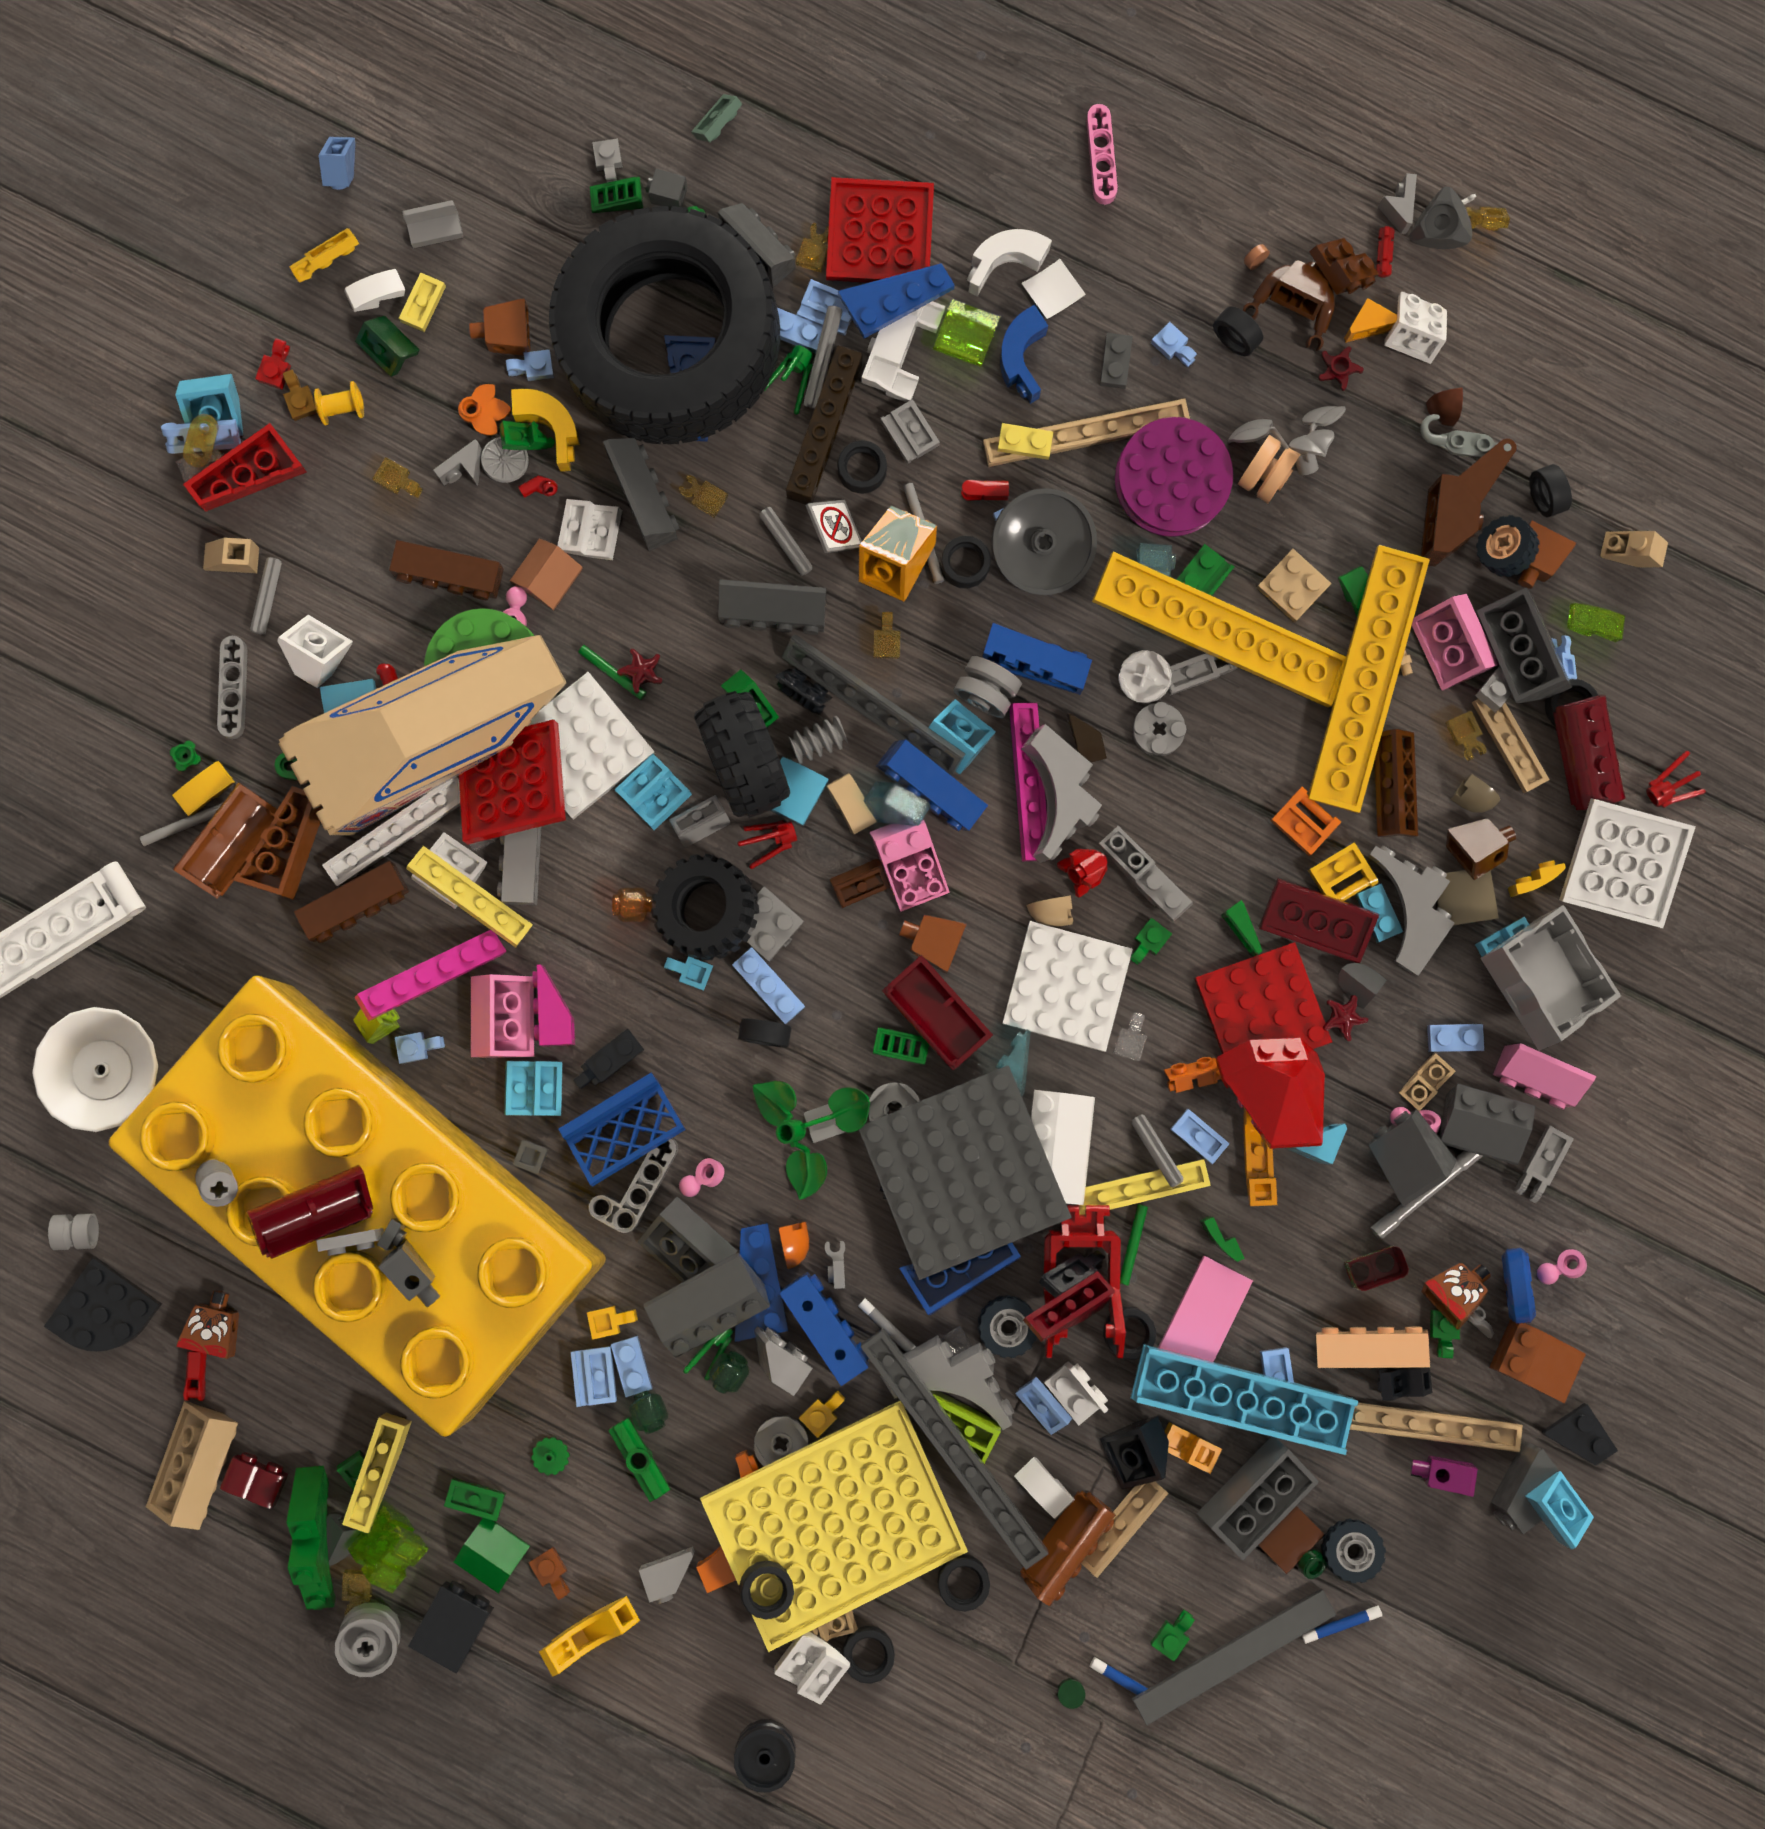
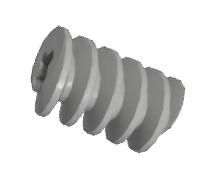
(818, 739)
(216, 1183)

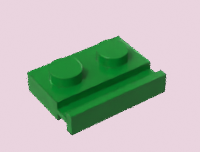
(1206, 571)

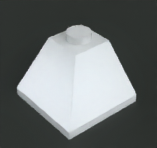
(313, 650)

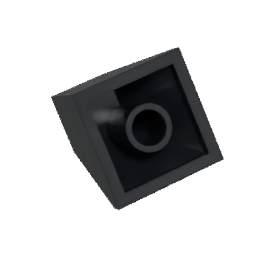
(1138, 1452)

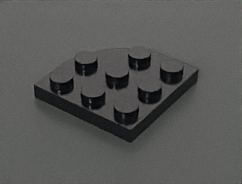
(102, 1310)

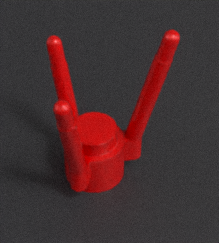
(1662, 792)
(781, 832)

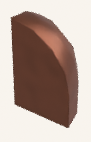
(1447, 405)

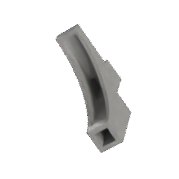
(1062, 774)
(1418, 893)
(962, 1375)

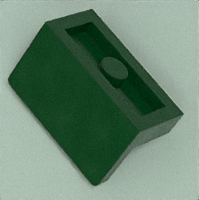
(385, 344)

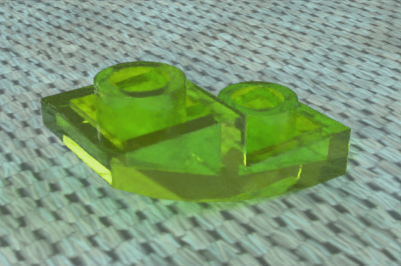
(1596, 620)

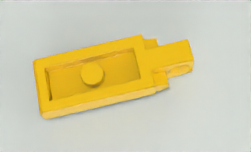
(324, 254)

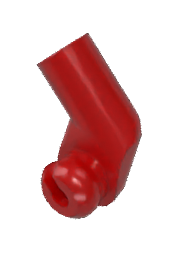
(540, 485)
(387, 673)

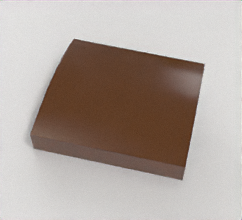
(1291, 1540)

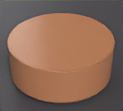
(1256, 257)

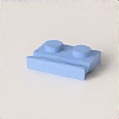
(816, 302)
(593, 1376)

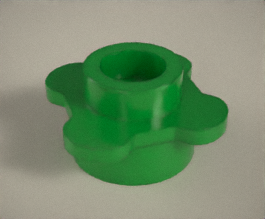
(181, 749)

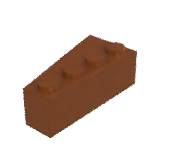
(284, 847)

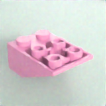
(909, 863)

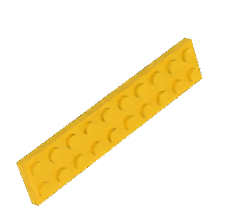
(1220, 629)
(1368, 679)

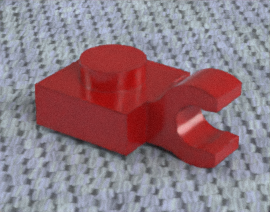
(273, 367)

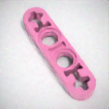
(1101, 154)

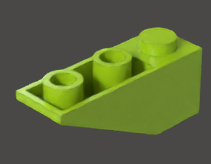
(377, 1027)

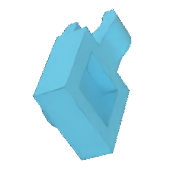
(693, 972)

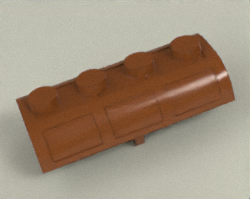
(226, 841)
(1068, 1544)

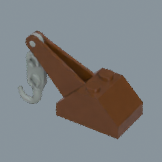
(1456, 501)

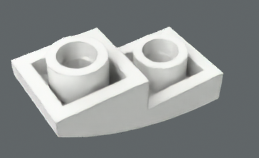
(371, 290)
(1044, 1488)

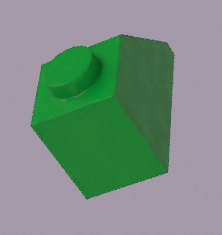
(741, 683)

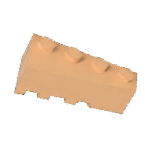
(1373, 1348)

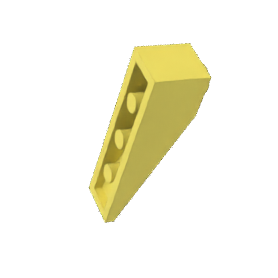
(376, 1471)

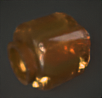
(631, 904)

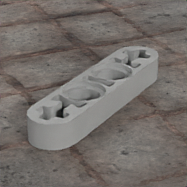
(229, 687)

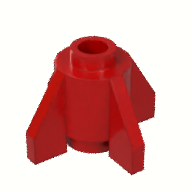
(1084, 869)

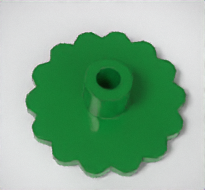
(550, 1456)

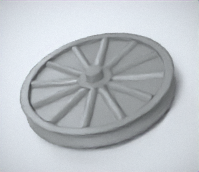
(503, 464)

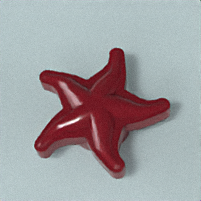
(1339, 367)
(641, 670)
(1344, 1017)

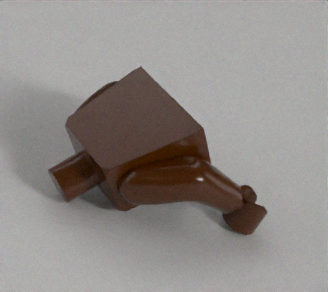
(1302, 290)

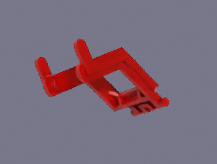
(1089, 1232)

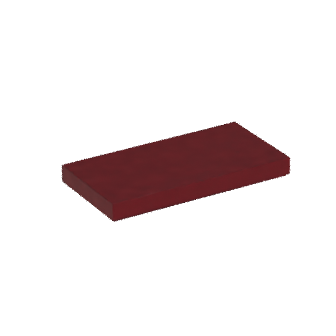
(1318, 921)

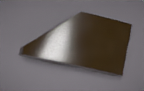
(1087, 739)

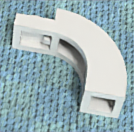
(1007, 246)

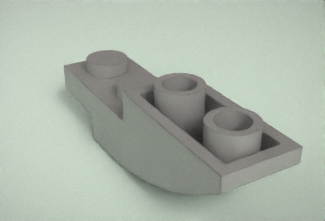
(1145, 874)

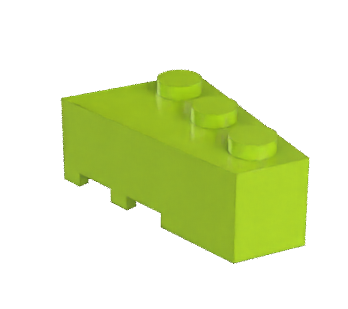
(975, 1426)

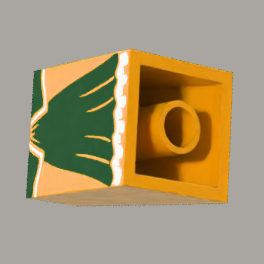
(896, 552)

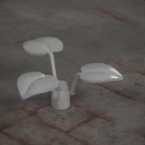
(1308, 445)

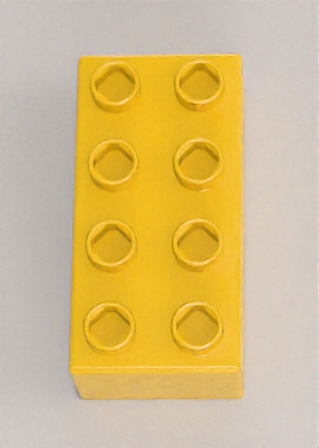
(301, 1100)

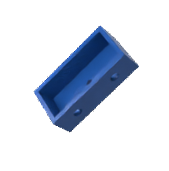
(824, 1328)

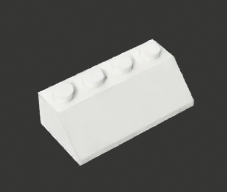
(1065, 1134)

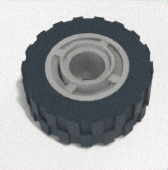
(990, 1324)
(1370, 1554)

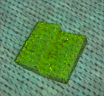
(966, 333)

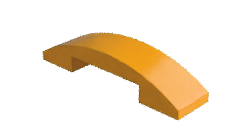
(1258, 1167)

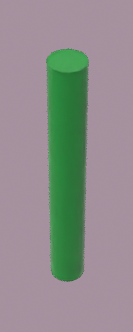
(611, 671)
(1133, 1244)

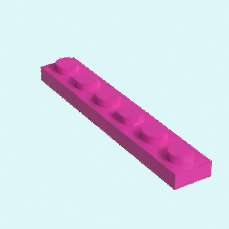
(1029, 786)
(429, 974)

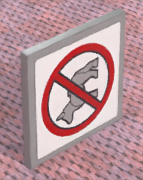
(834, 526)

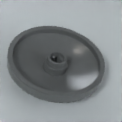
(1044, 541)

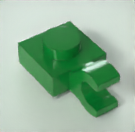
(1151, 939)
(1445, 1332)
(1171, 1638)

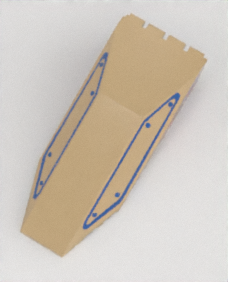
(419, 731)

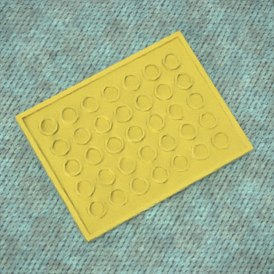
(841, 1520)

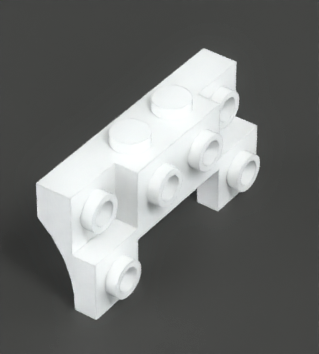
(890, 349)

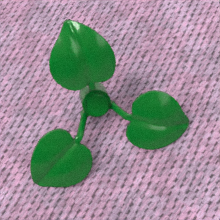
(777, 1101)

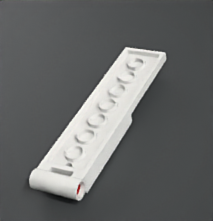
(66, 926)

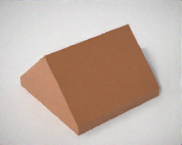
(546, 573)

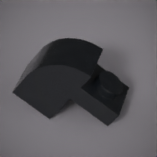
(1404, 1382)

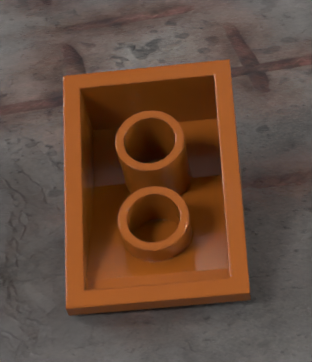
(1537, 1360)

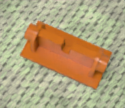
(1181, 1074)

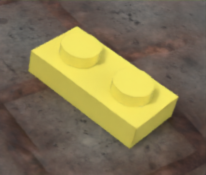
(422, 302)
(1025, 441)

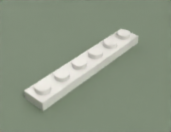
(394, 833)

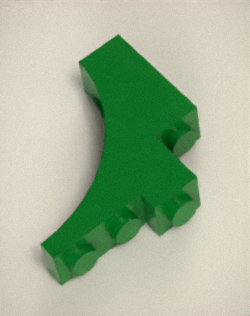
(308, 1528)

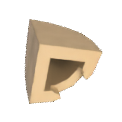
(1052, 912)

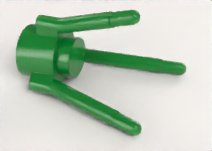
(796, 361)
(723, 1338)

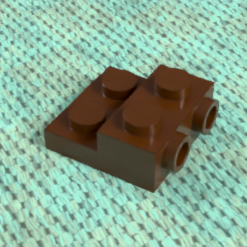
(1342, 267)

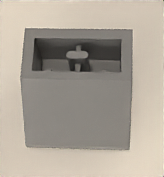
(781, 1362)

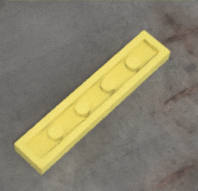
(469, 896)
(1145, 1187)

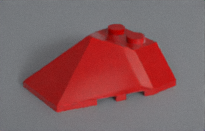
(1279, 1088)

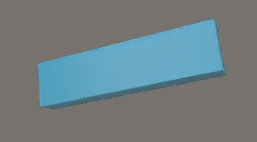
(1243, 1399)

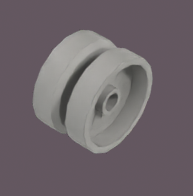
(987, 686)
(368, 1639)

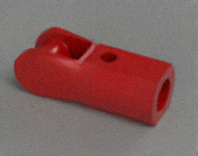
(985, 490)
(195, 1371)

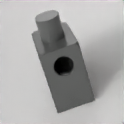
(407, 1262)

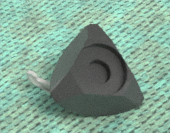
(1444, 222)

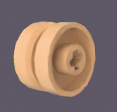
(1269, 469)

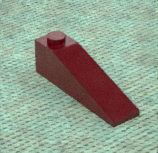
(1070, 1307)

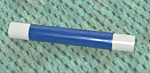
(1342, 1624)
(1117, 1676)

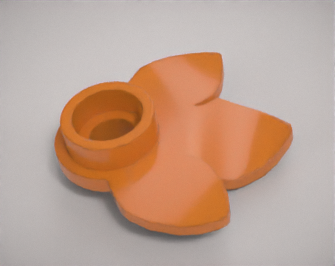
(488, 409)

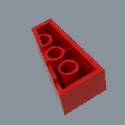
(246, 469)

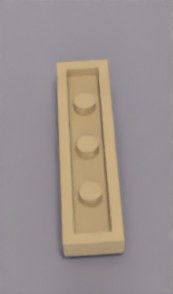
(1512, 746)
(1129, 1517)

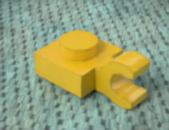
(606, 1321)
(820, 1415)

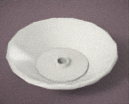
(69, 1064)

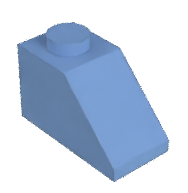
(337, 162)

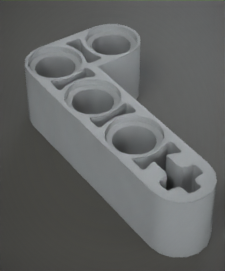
(640, 1181)

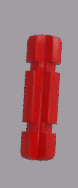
(1385, 251)

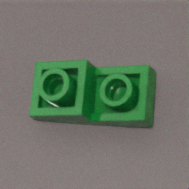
(1353, 586)

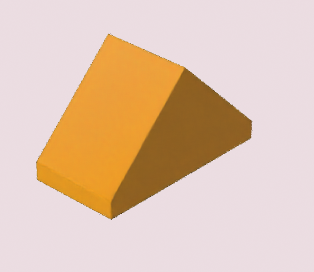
(1371, 321)

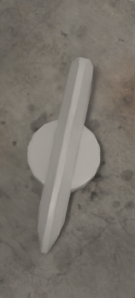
(1478, 1320)

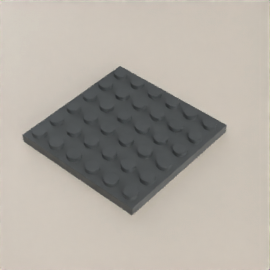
(964, 1172)

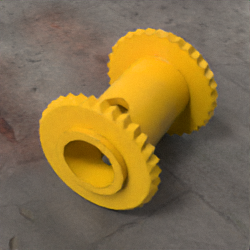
(339, 403)

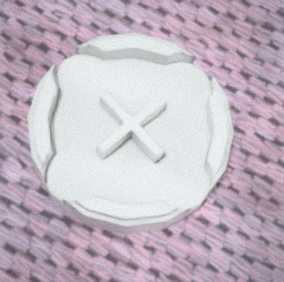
(1145, 676)

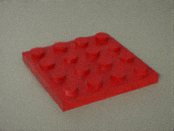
(878, 228)
(514, 787)
(1263, 1000)

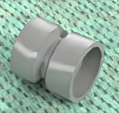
(78, 1231)

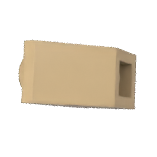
(1635, 548)
(231, 555)

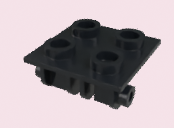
(795, 680)

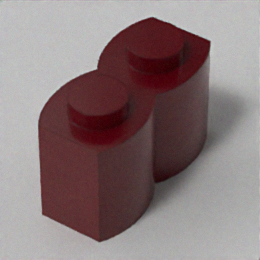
(254, 1480)

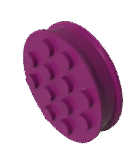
(1173, 476)

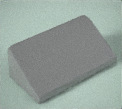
(700, 821)

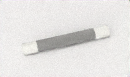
(884, 1323)

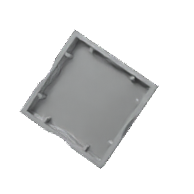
(1550, 978)

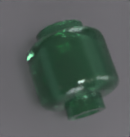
(729, 1372)
(648, 1412)

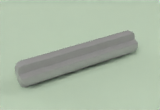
(785, 541)
(265, 596)
(1157, 1150)

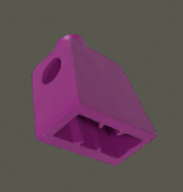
(1458, 1476)

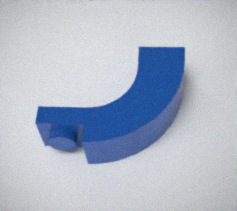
(1021, 333)

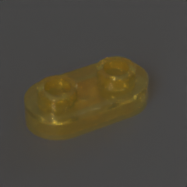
(200, 439)

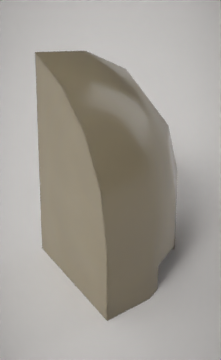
(1475, 795)

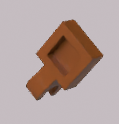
(548, 1569)

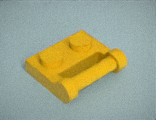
(1341, 867)

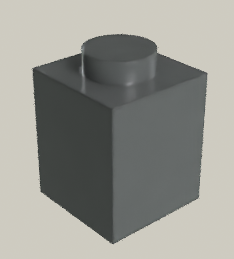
(667, 189)

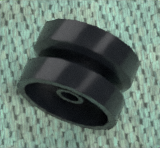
(769, 1738)

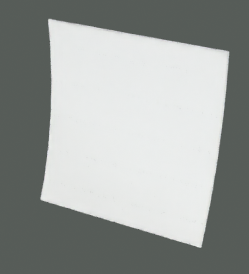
(1053, 289)

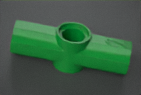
(648, 1475)

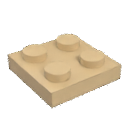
(1293, 585)

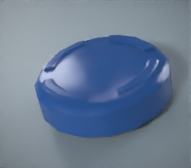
(1518, 1282)

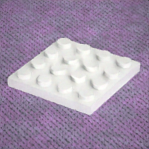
(595, 743)
(1627, 863)
(1067, 986)

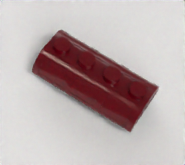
(1588, 752)
(937, 1012)
(311, 1213)

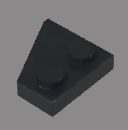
(1582, 1435)

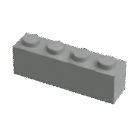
(520, 867)

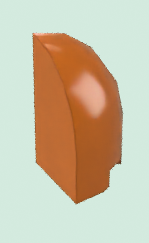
(794, 1243)

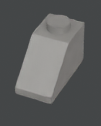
(665, 1574)

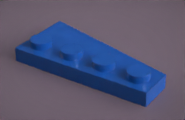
(892, 298)
(687, 351)
(758, 1253)

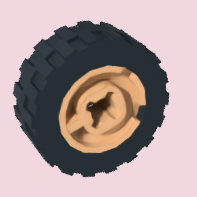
(1507, 546)

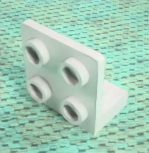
(1418, 328)
(1074, 1393)

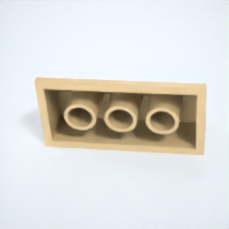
(191, 1466)

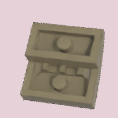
(1468, 898)

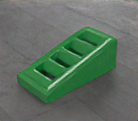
(624, 185)
(1241, 925)
(881, 1032)

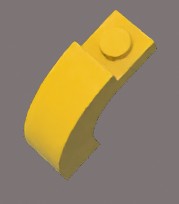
(542, 408)
(587, 1634)

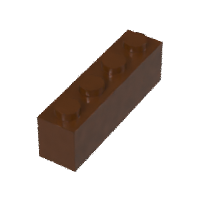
(446, 569)
(351, 902)

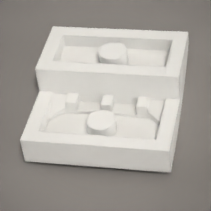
(589, 529)
(458, 857)
(812, 1667)

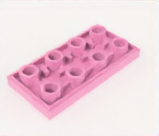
(1206, 1311)

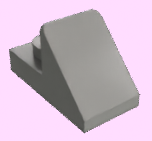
(1401, 207)
(466, 459)

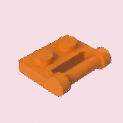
(1300, 827)

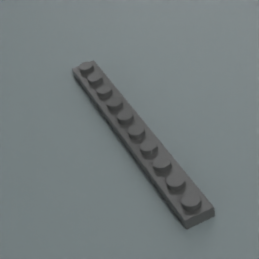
(954, 1449)

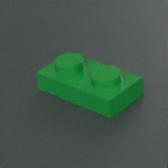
(474, 1499)

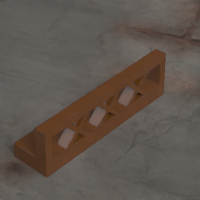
(1392, 784)

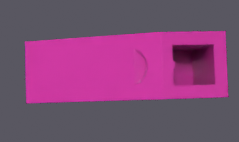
(555, 1019)

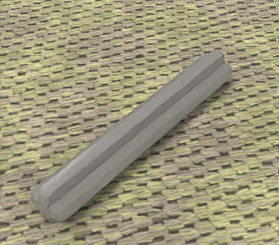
(823, 356)

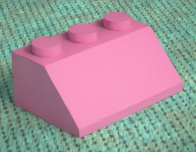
(1454, 641)
(502, 1016)
(1542, 1076)

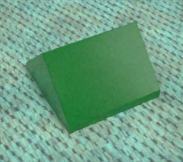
(491, 1554)

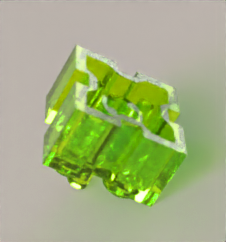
(388, 1549)

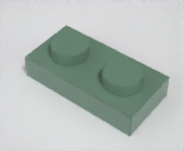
(722, 112)

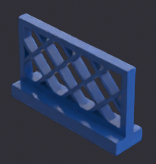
(615, 1108)

